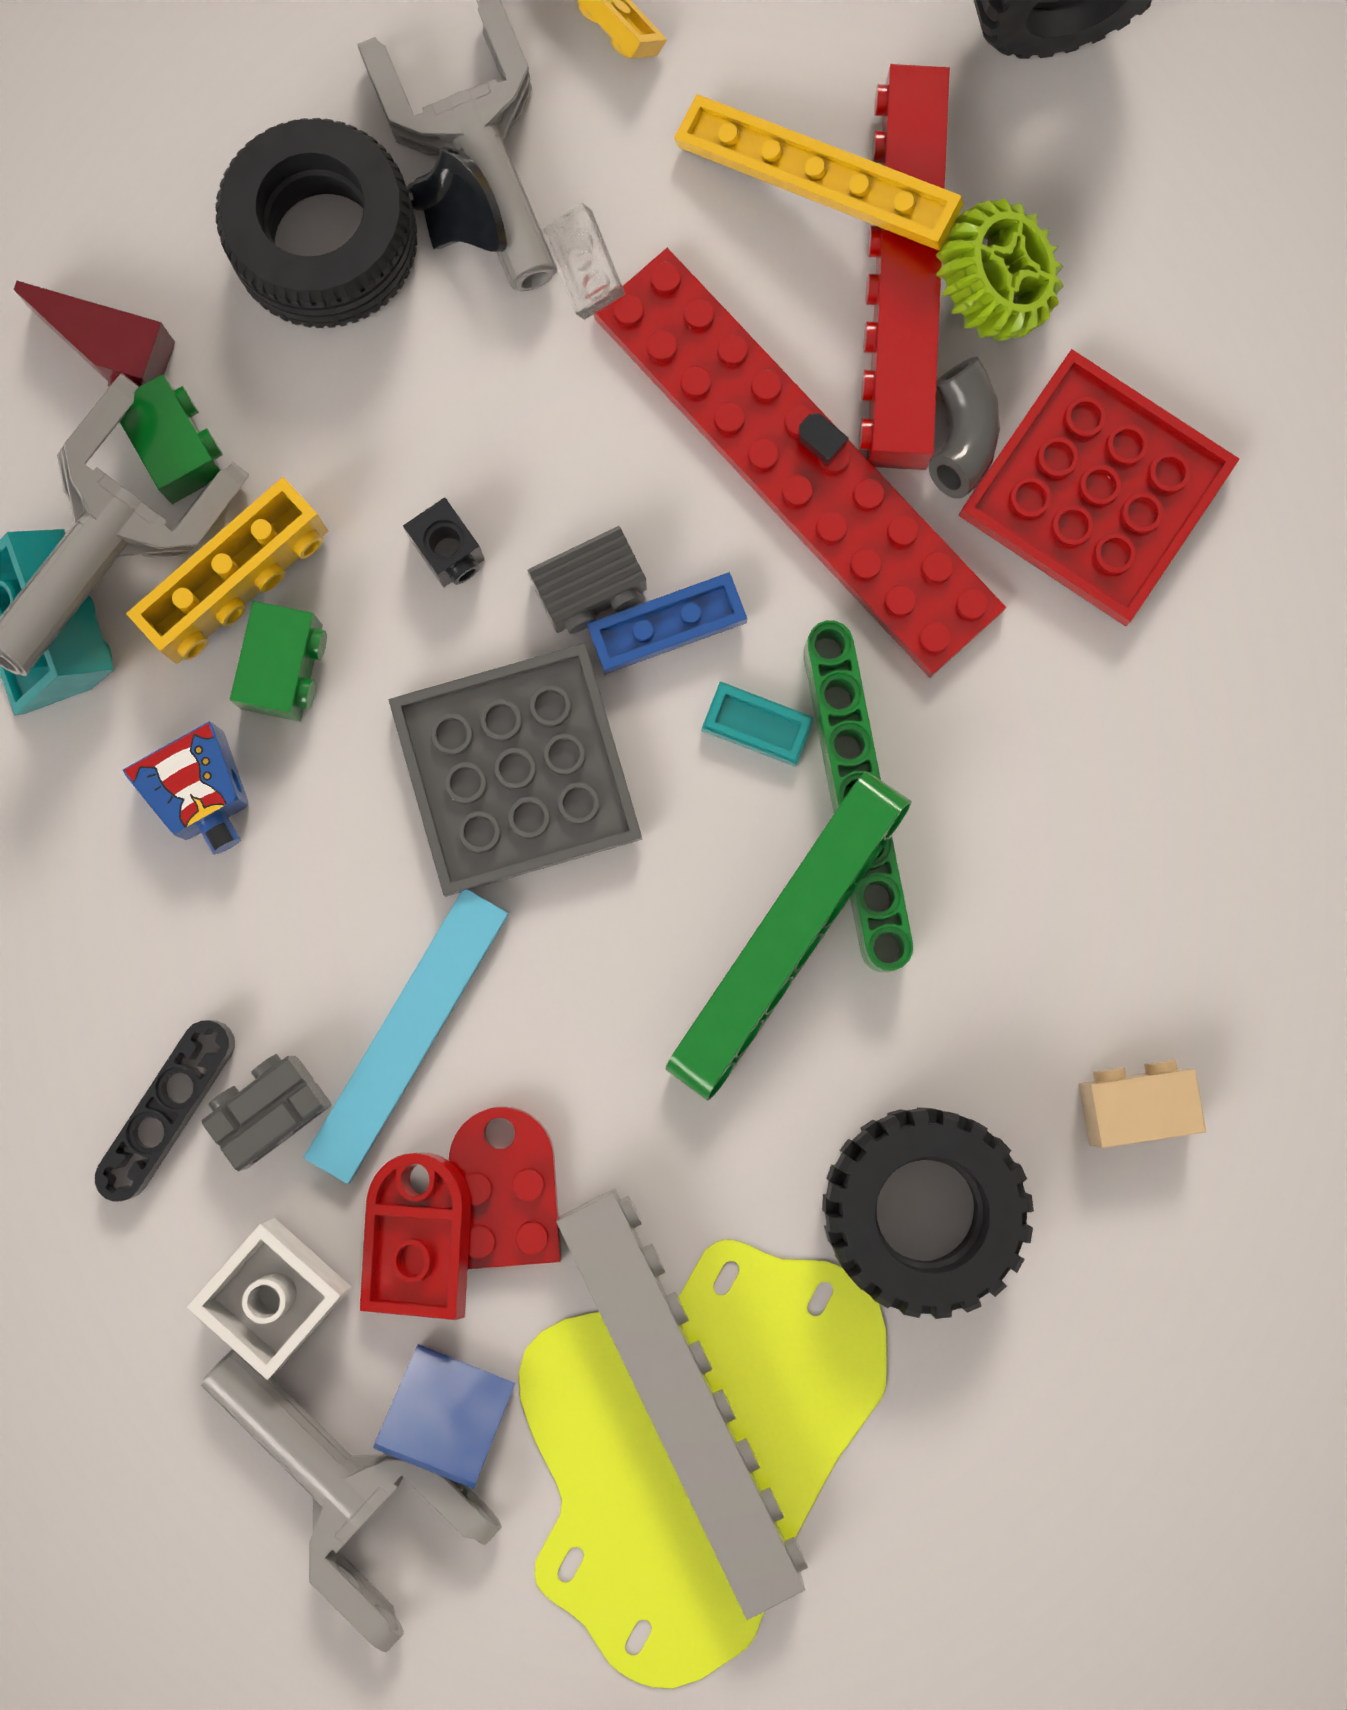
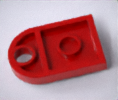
(509, 1191)
(416, 1241)

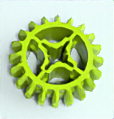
(988, 277)

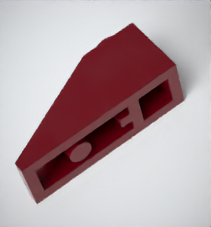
(103, 335)

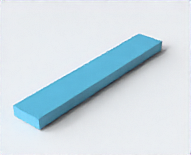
(406, 1036)

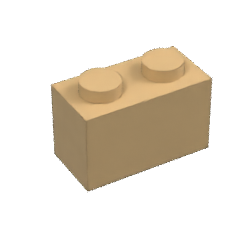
(1142, 1106)

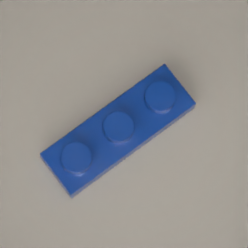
(667, 623)

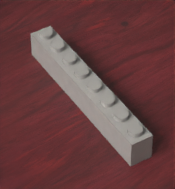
(682, 1403)

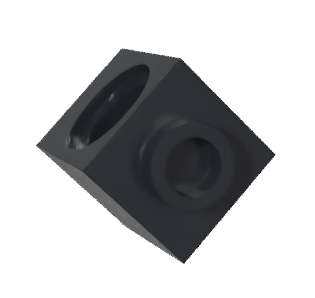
(436, 524)

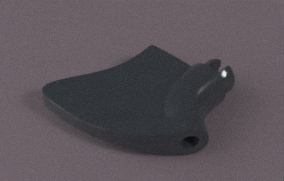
(458, 203)

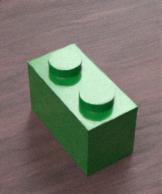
(169, 441)
(278, 661)

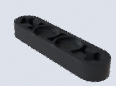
(159, 1105)

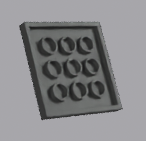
(515, 769)

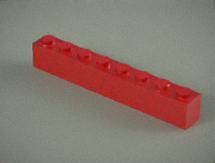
(905, 280)

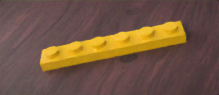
(819, 172)

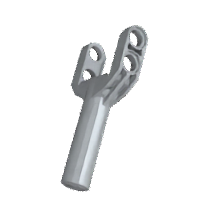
(476, 125)
(105, 527)
(343, 1490)

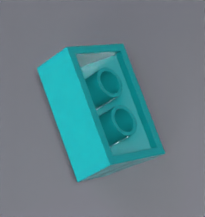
(76, 657)

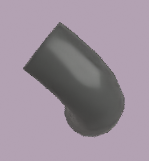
(972, 426)

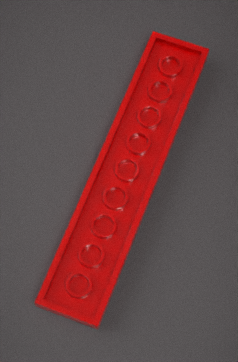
(837, 510)

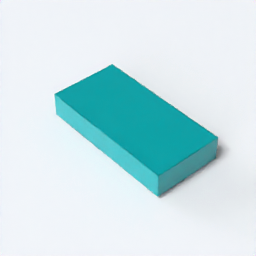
(757, 724)

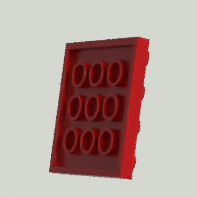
(1099, 487)

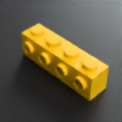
(229, 572)

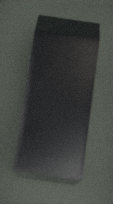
(821, 437)

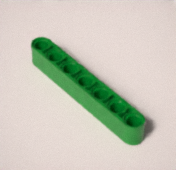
(843, 772)
(788, 935)

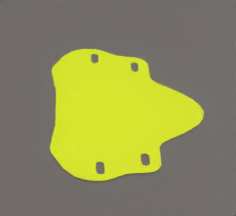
(796, 1396)

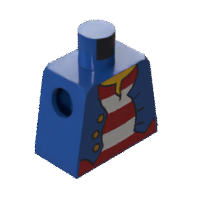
(193, 786)

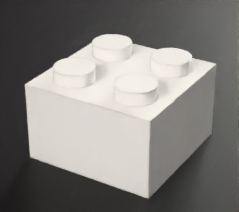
(269, 1297)

